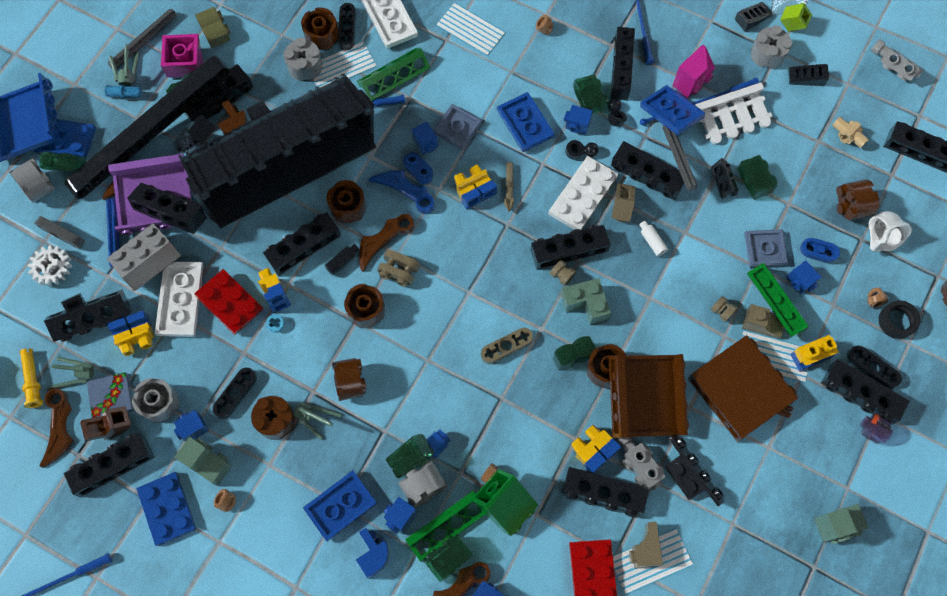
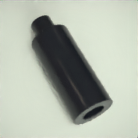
(341, 259)

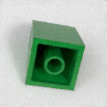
(505, 502)

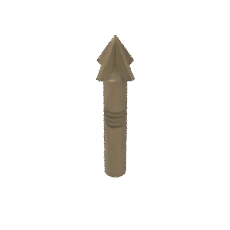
(509, 201)

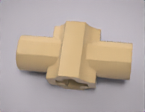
(850, 132)

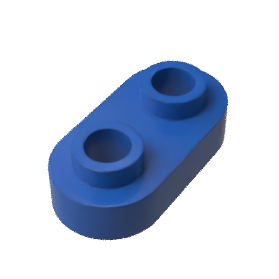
(416, 167)
(819, 248)

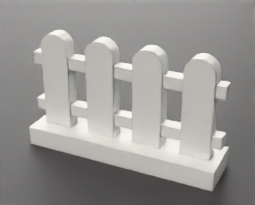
(737, 99)

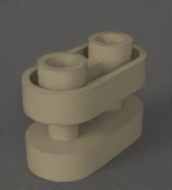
(402, 277)

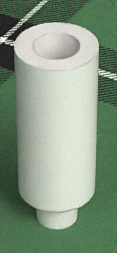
(653, 239)

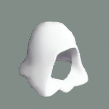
(888, 231)

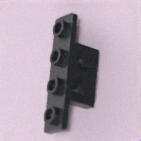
(689, 474)

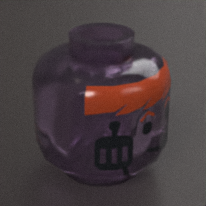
(876, 428)

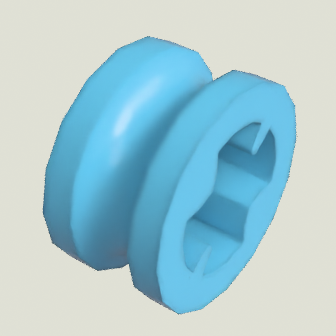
(275, 317)

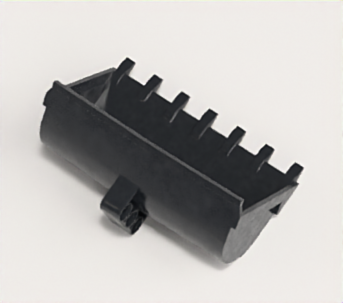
(280, 150)

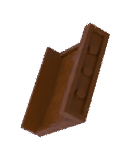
(742, 388)
(648, 395)

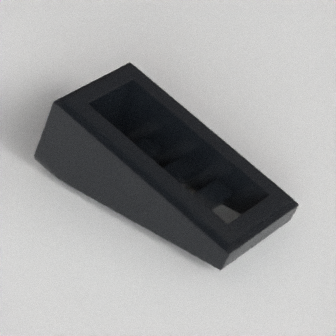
(745, 23)
(817, 80)

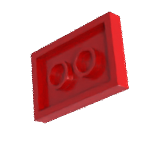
(228, 301)
(592, 568)

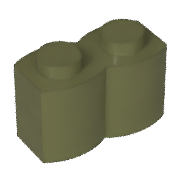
(212, 26)

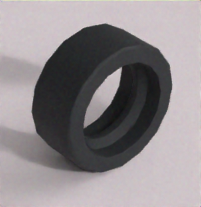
(912, 314)

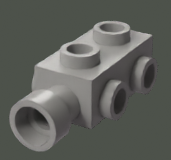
(898, 65)
(641, 467)

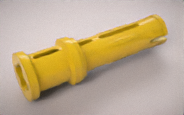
(31, 386)

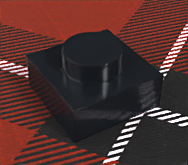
(73, 301)

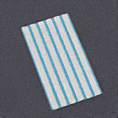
(470, 28)
(345, 62)
(779, 355)
(674, 559)

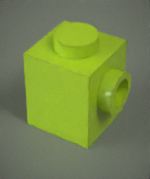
(796, 17)

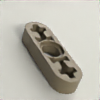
(491, 347)

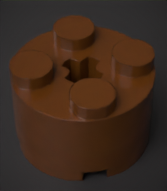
(320, 28)
(857, 199)
(339, 207)
(367, 316)
(598, 360)
(348, 379)
(267, 408)

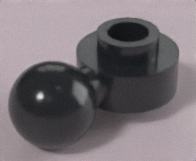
(616, 116)
(590, 149)

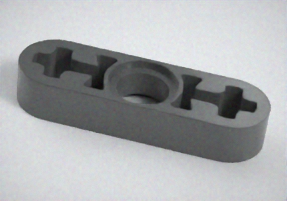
(59, 232)

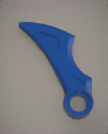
(398, 181)

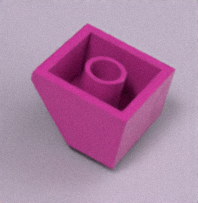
(180, 54)
(694, 72)

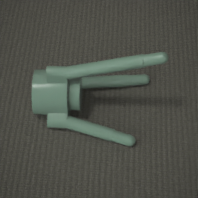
(125, 76)
(82, 370)
(306, 412)

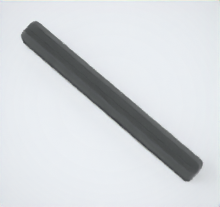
(145, 36)
(680, 159)

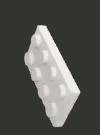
(390, 21)
(583, 194)
(177, 303)

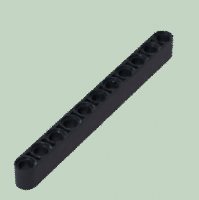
(147, 126)

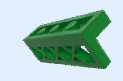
(391, 67)
(777, 300)
(439, 521)

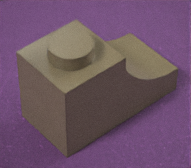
(623, 202)
(762, 321)
(648, 551)

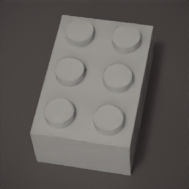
(143, 257)

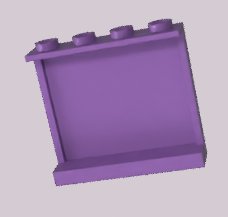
(162, 172)

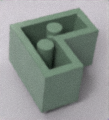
(587, 296)
(198, 457)
(841, 524)

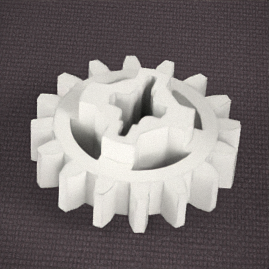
(49, 265)

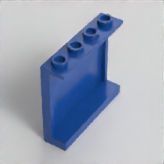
(27, 119)

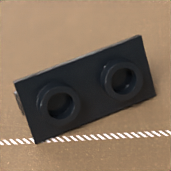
(722, 175)

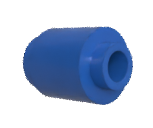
(438, 442)

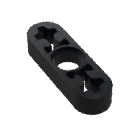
(346, 20)
(884, 379)
(226, 393)

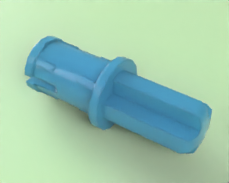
(122, 91)

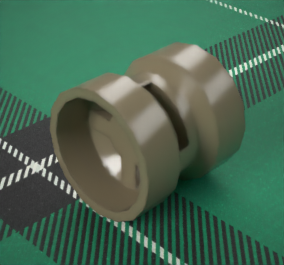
(564, 274)
(720, 305)

